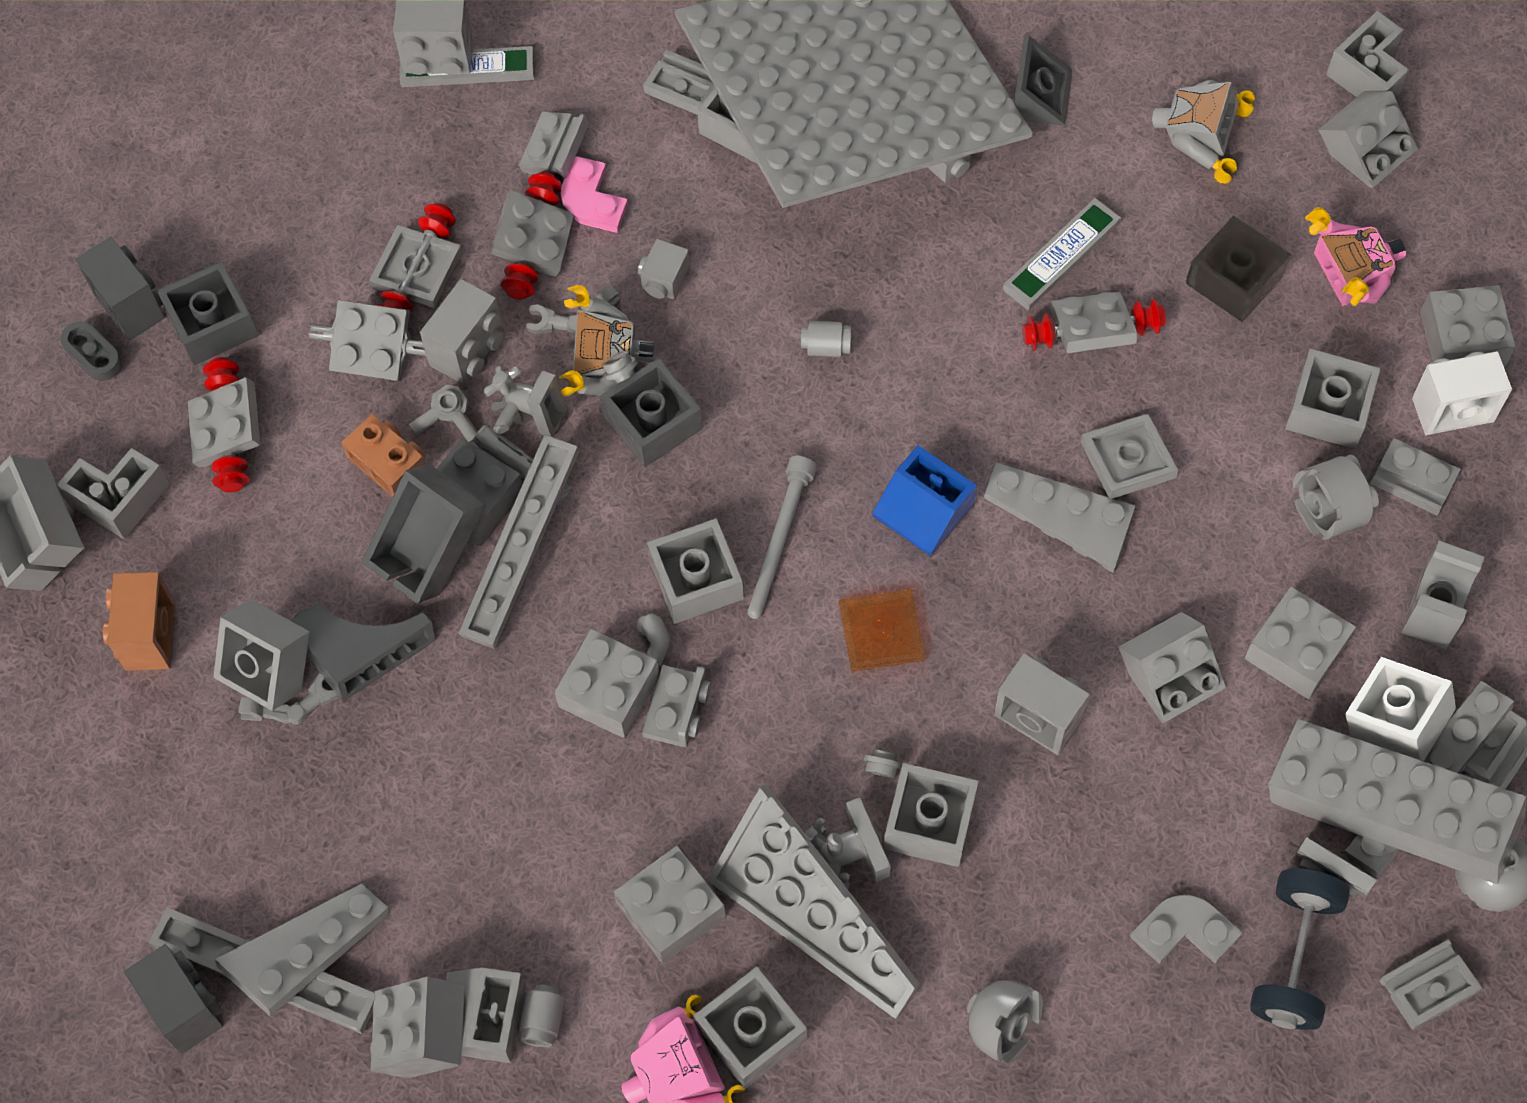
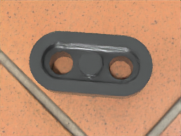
(92, 352)

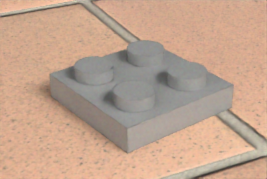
(1129, 456)

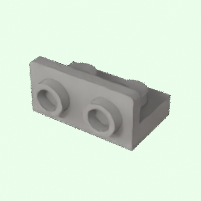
(675, 705)

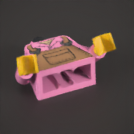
(1354, 258)

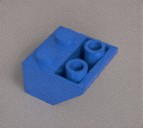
(925, 500)

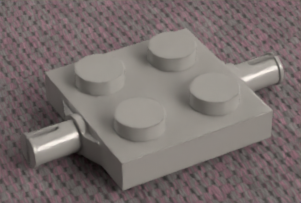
(368, 340)

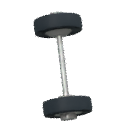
(1313, 893)

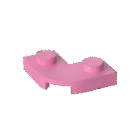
(584, 201)

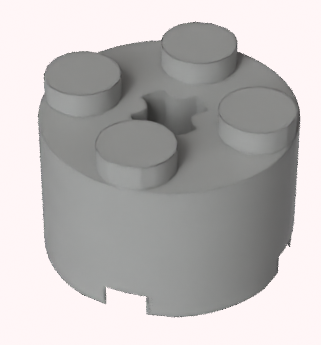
(1334, 497)

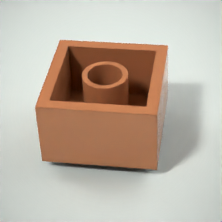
(140, 621)

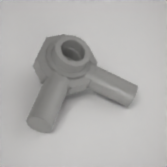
(447, 405)

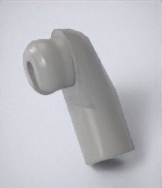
(657, 634)

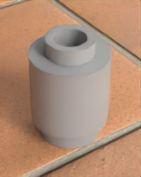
(826, 338)
(541, 1016)

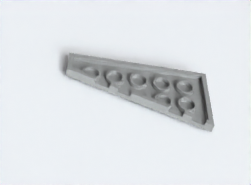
(793, 890)

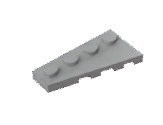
(1073, 515)
(295, 953)

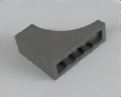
(357, 654)

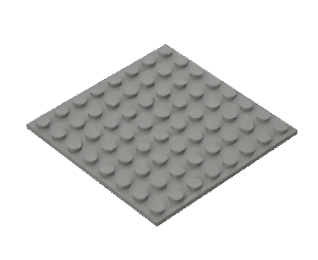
(850, 88)

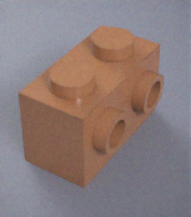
(382, 453)

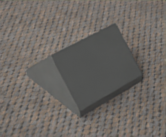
(1042, 85)

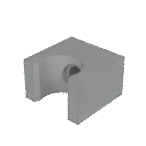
(1441, 594)

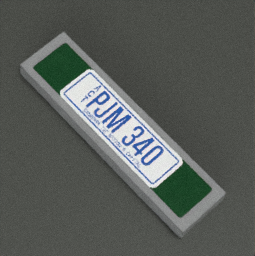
(486, 66)
(1061, 254)

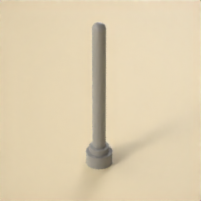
(800, 473)

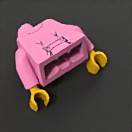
(675, 1063)

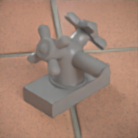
(541, 401)
(851, 846)

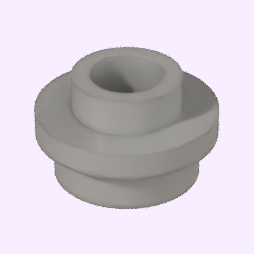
(619, 367)
(882, 764)

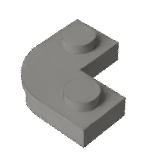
(1188, 918)

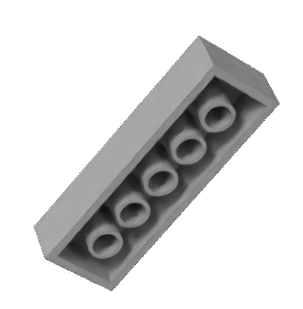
(1398, 800)

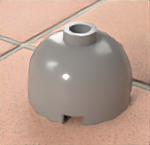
(1511, 887)
(1001, 1017)

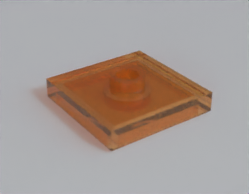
(881, 630)

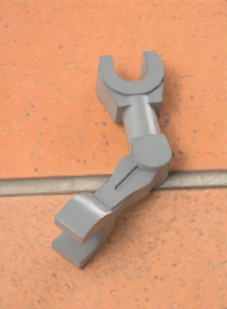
(552, 321)
(289, 714)

